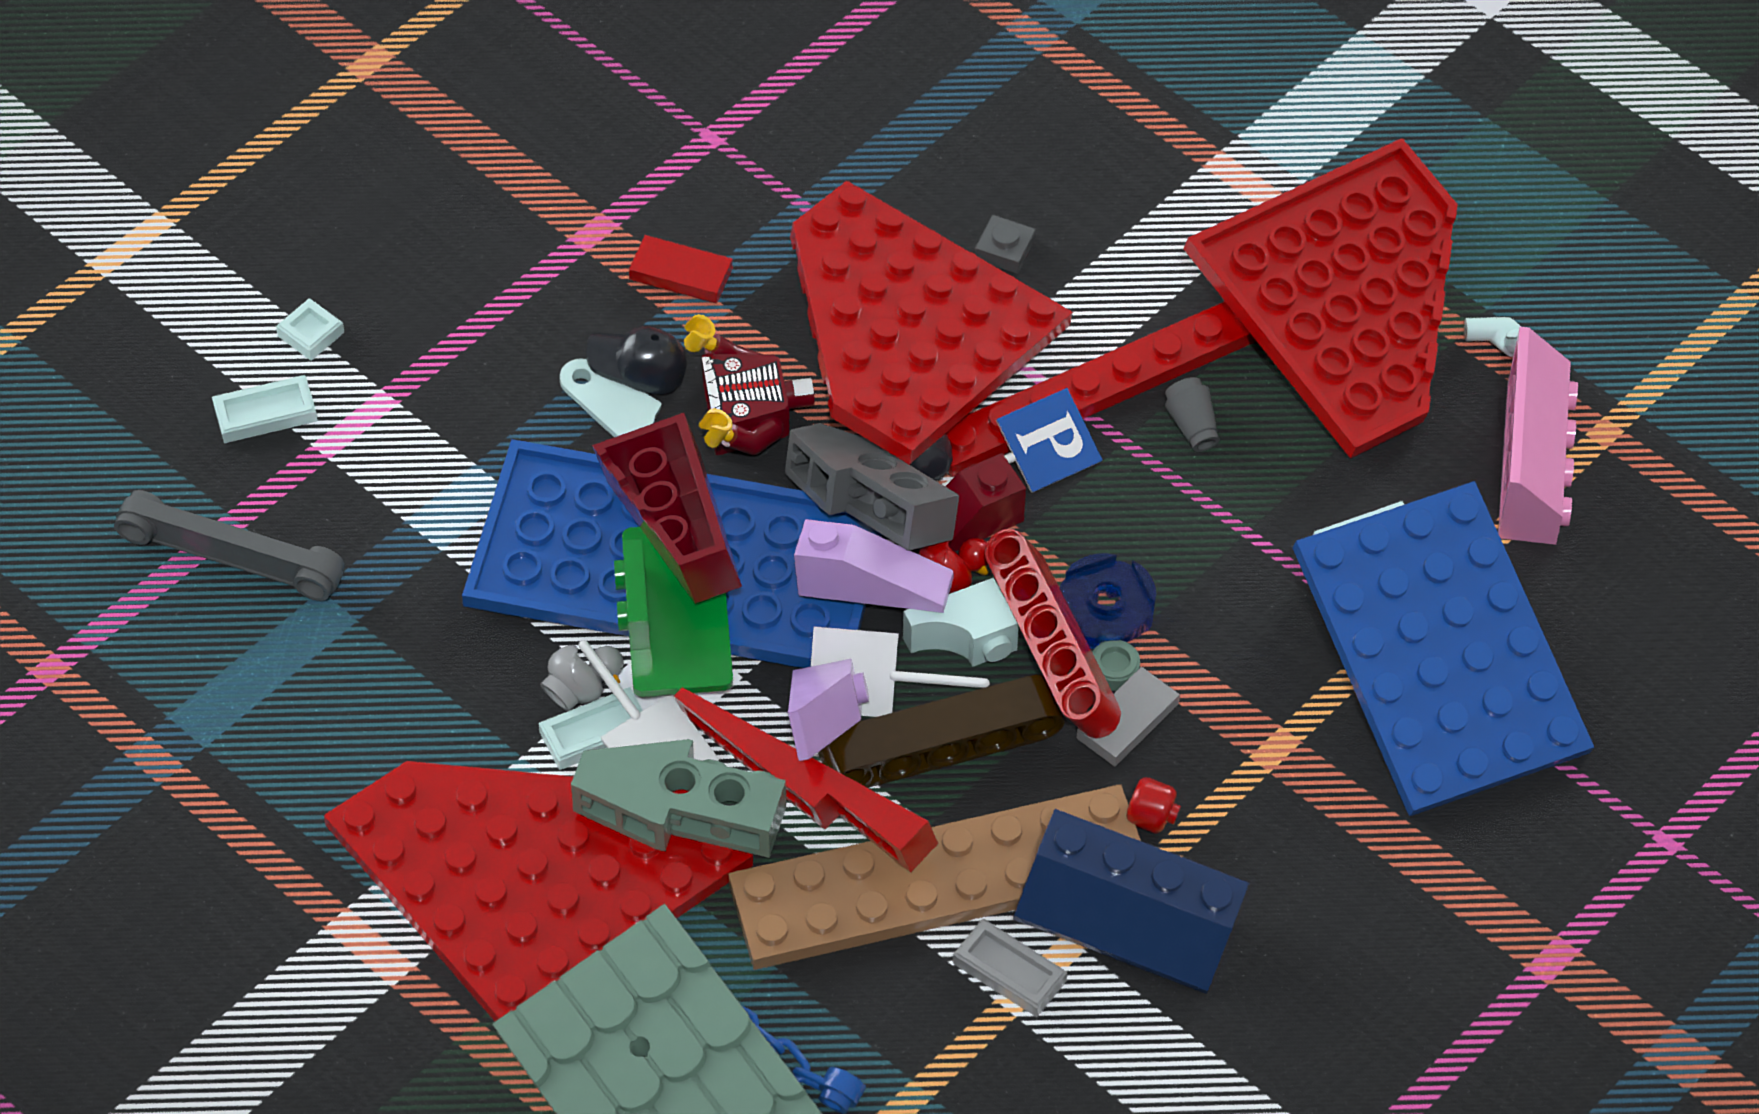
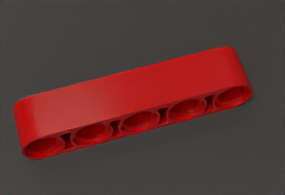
(1061, 649)

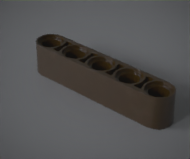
(946, 732)

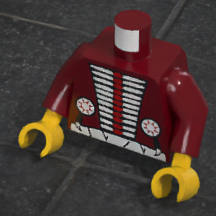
(743, 392)

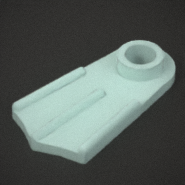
(608, 402)

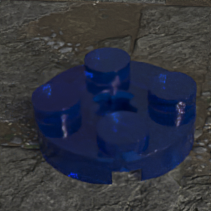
(1118, 579)

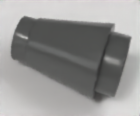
(1193, 412)

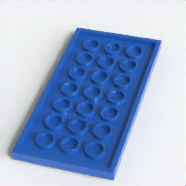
(561, 527)

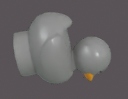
(574, 680)

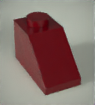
(988, 500)

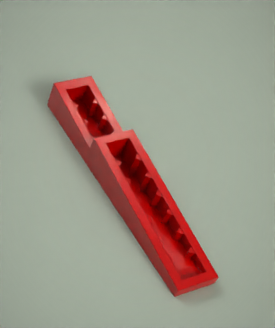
(814, 786)

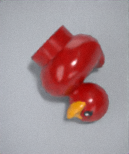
(969, 559)

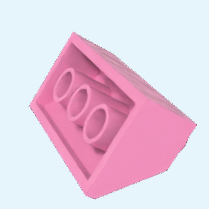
(1537, 442)

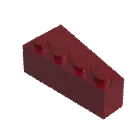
(669, 496)

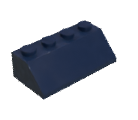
(1130, 901)

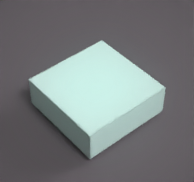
(310, 329)

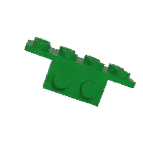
(669, 634)

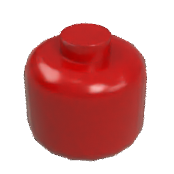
(1153, 805)

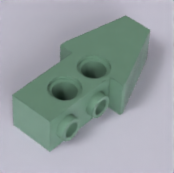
(634, 795)

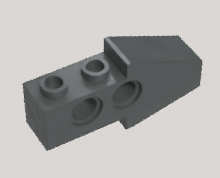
(870, 484)

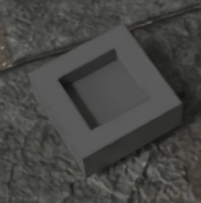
(1005, 243)

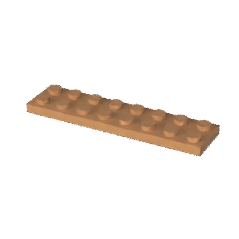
(867, 897)

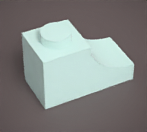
(973, 625)

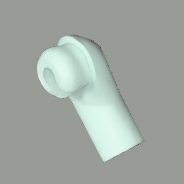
(1498, 330)

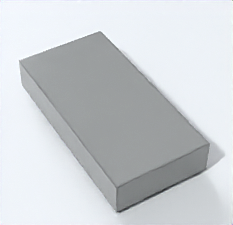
(1143, 705)
(1010, 967)

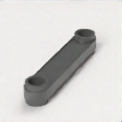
(311, 571)

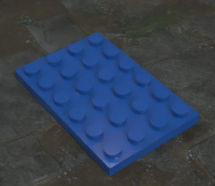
(1442, 648)

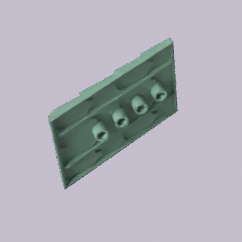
(648, 1034)

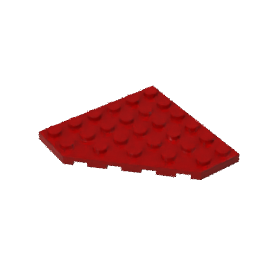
(1344, 289)
(909, 321)
(510, 875)

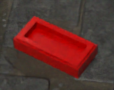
(680, 269)

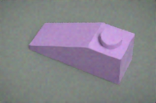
(861, 567)
(824, 704)

